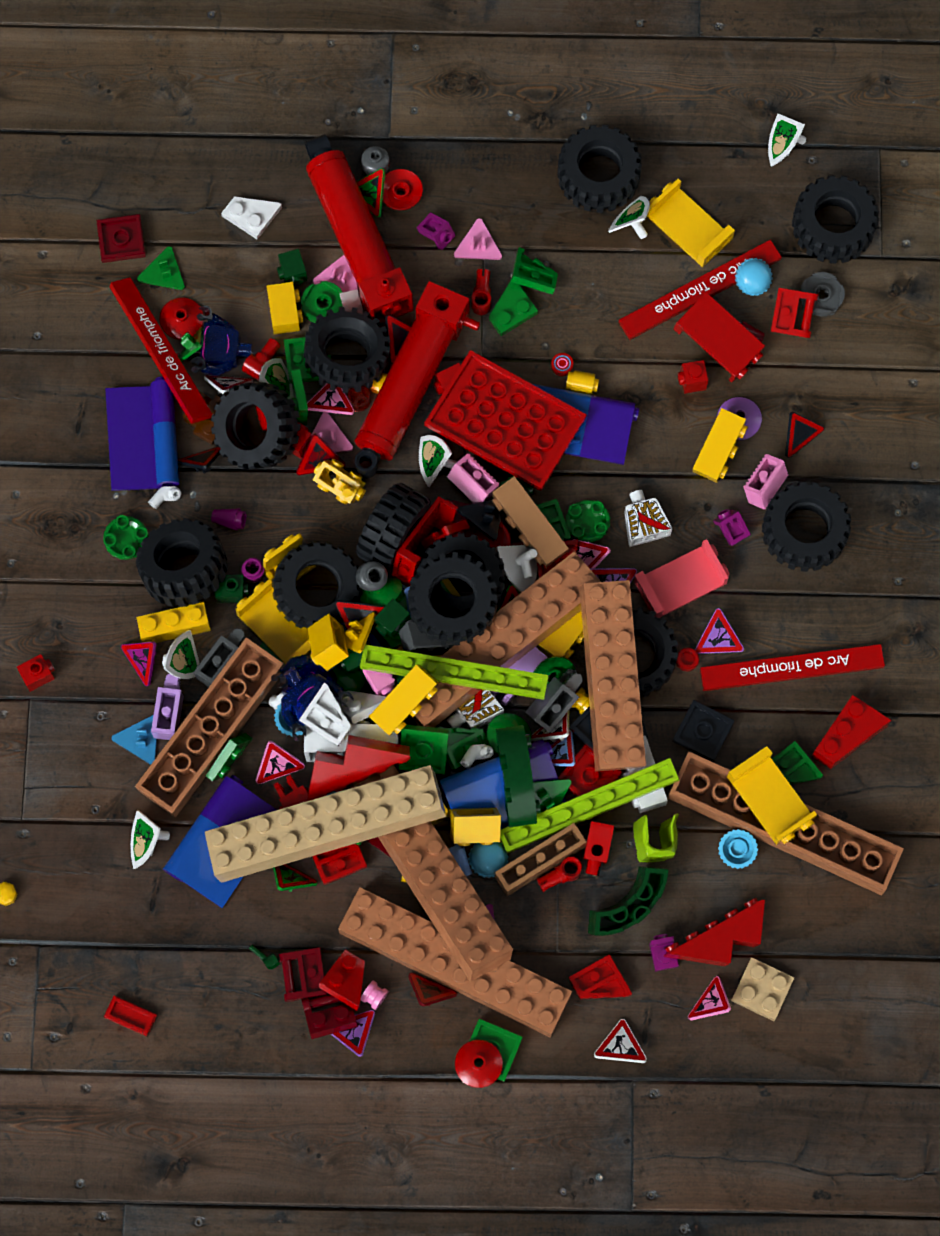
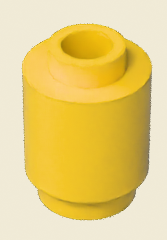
(582, 382)

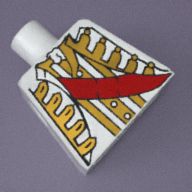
(645, 520)
(476, 711)

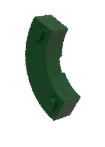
(517, 776)
(633, 907)

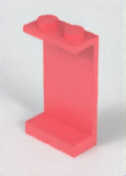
(682, 580)

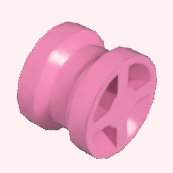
(374, 995)

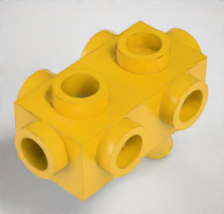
(346, 485)

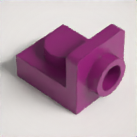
(436, 230)
(732, 526)
(658, 950)

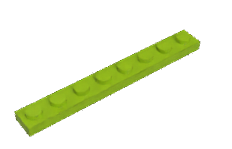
(456, 671)
(591, 805)

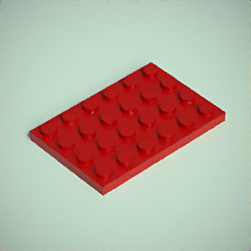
(505, 420)

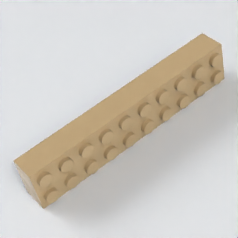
(325, 824)

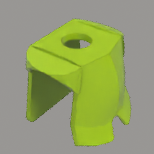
(668, 838)

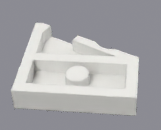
(251, 214)
(361, 707)
(326, 716)

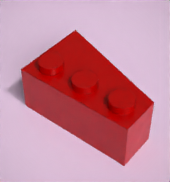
(850, 730)

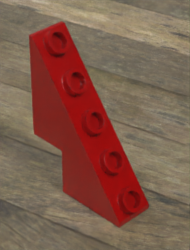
(360, 760)
(717, 942)

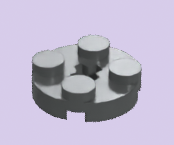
(831, 287)

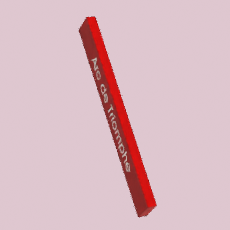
(688, 294)
(160, 350)
(792, 667)

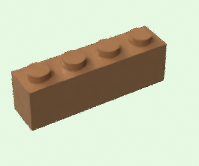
(529, 521)
(540, 859)

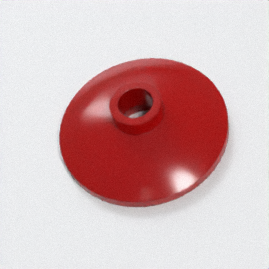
(404, 181)
(175, 326)
(478, 1076)

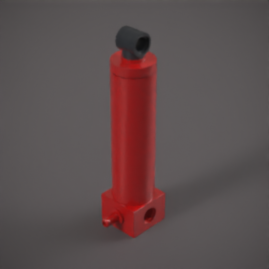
(380, 283)
(438, 321)

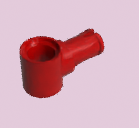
(482, 292)
(254, 363)
(559, 874)

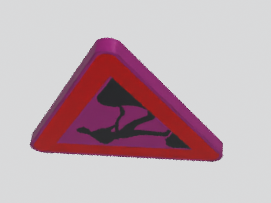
(141, 657)

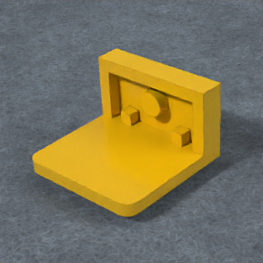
(274, 556)

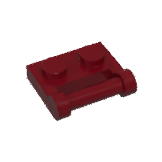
(310, 974)
(328, 1020)

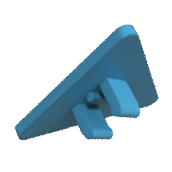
(138, 740)

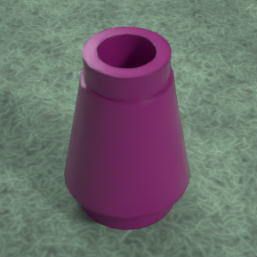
(229, 518)
(253, 565)

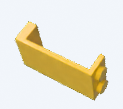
(688, 224)
(269, 624)
(771, 797)

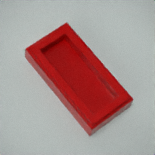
(130, 1016)

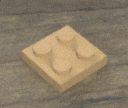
(762, 989)

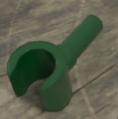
(270, 961)

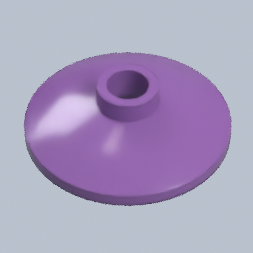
(749, 410)

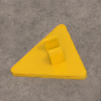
(358, 633)

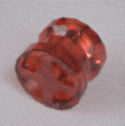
(354, 397)

